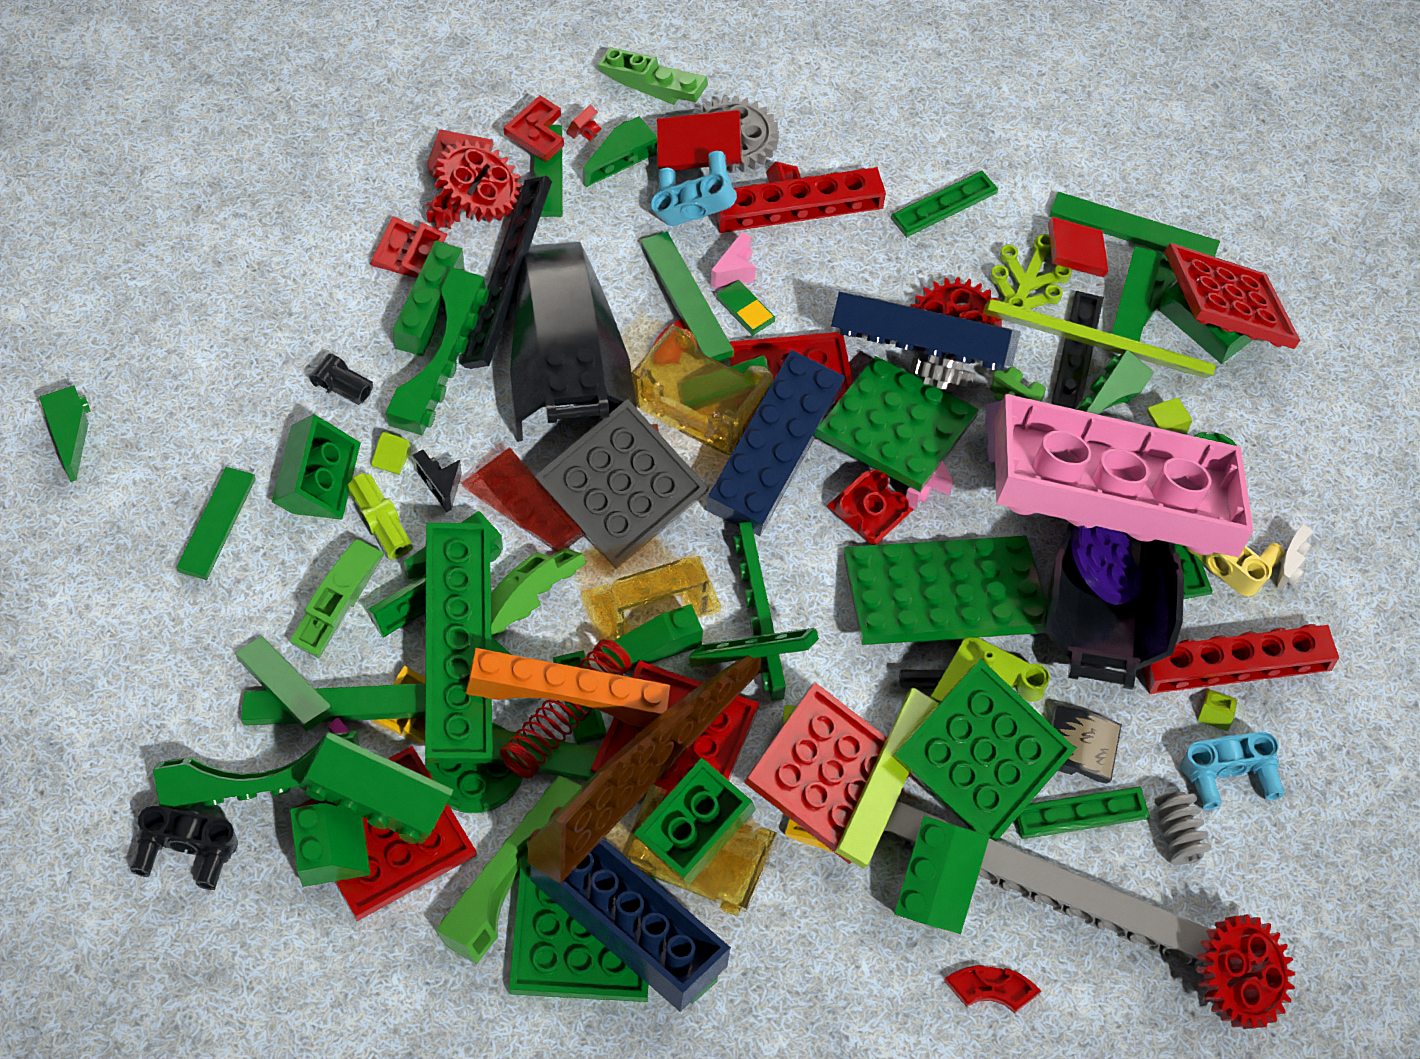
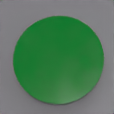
(476, 785)

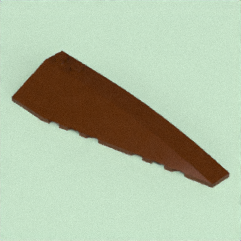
(628, 774)

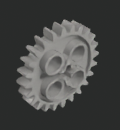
(758, 131)

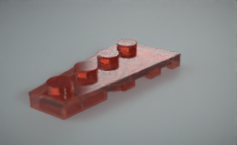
(516, 494)

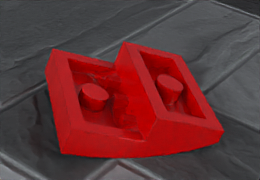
(392, 247)

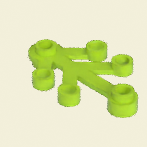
(1029, 280)

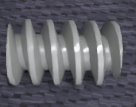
(1181, 827)

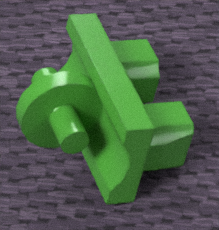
(1010, 383)

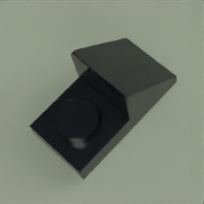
(441, 482)

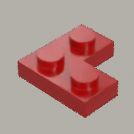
(532, 130)

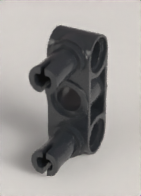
(182, 832)

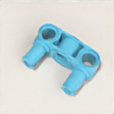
(694, 197)
(1233, 756)

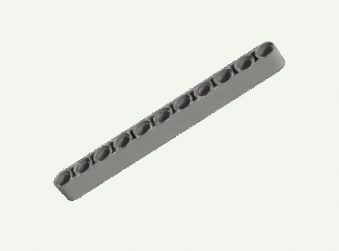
(1070, 893)

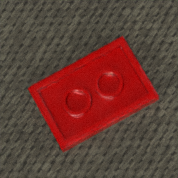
(688, 139)

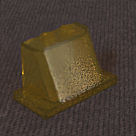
(681, 577)

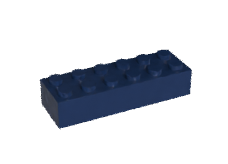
(927, 329)
(775, 442)
(639, 924)

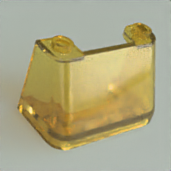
(697, 391)
(728, 878)

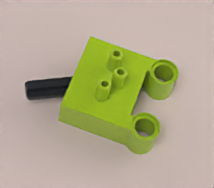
(1009, 667)

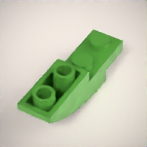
(646, 76)
(518, 591)
(335, 596)

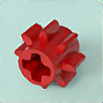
(441, 213)

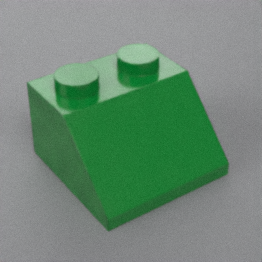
(328, 844)

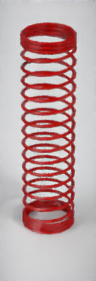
(517, 749)

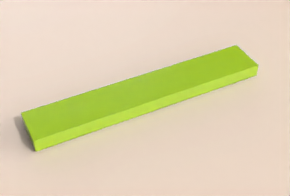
(883, 784)

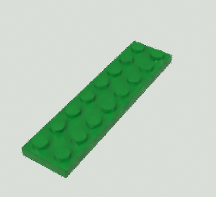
(455, 624)

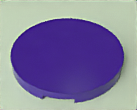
(1106, 563)

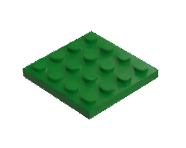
(897, 423)
(984, 751)
(561, 957)

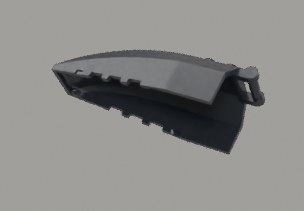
(565, 339)
(1112, 634)

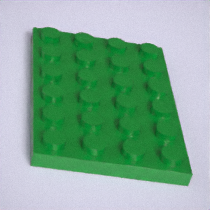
(945, 590)

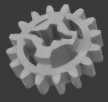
(942, 372)

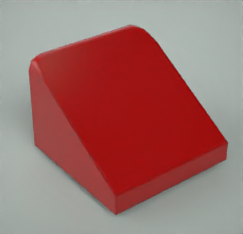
(782, 171)

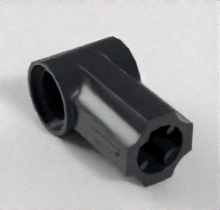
(335, 376)

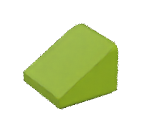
(391, 453)
(1218, 710)

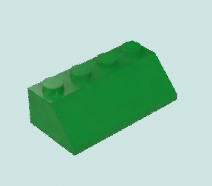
(375, 789)

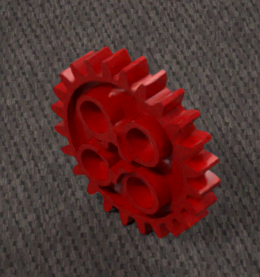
(458, 169)
(946, 297)
(1230, 954)

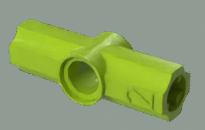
(380, 516)

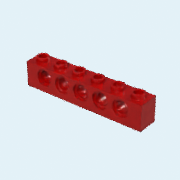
(803, 199)
(1317, 656)

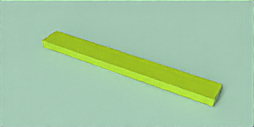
(1098, 338)

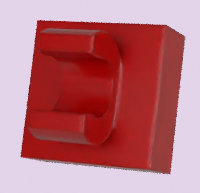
(584, 124)

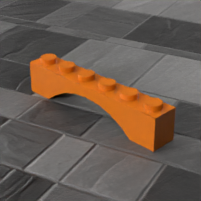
(512, 676)

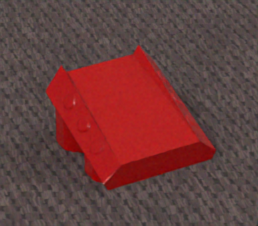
(871, 506)

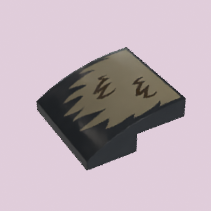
(1094, 739)

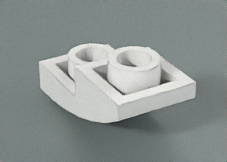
(1291, 564)

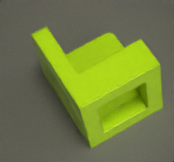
(1170, 416)

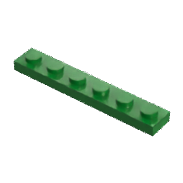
(756, 597)

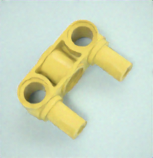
(1248, 571)

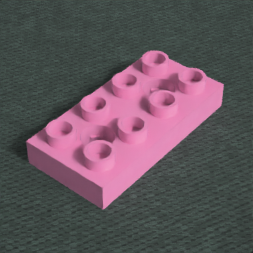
(1121, 476)

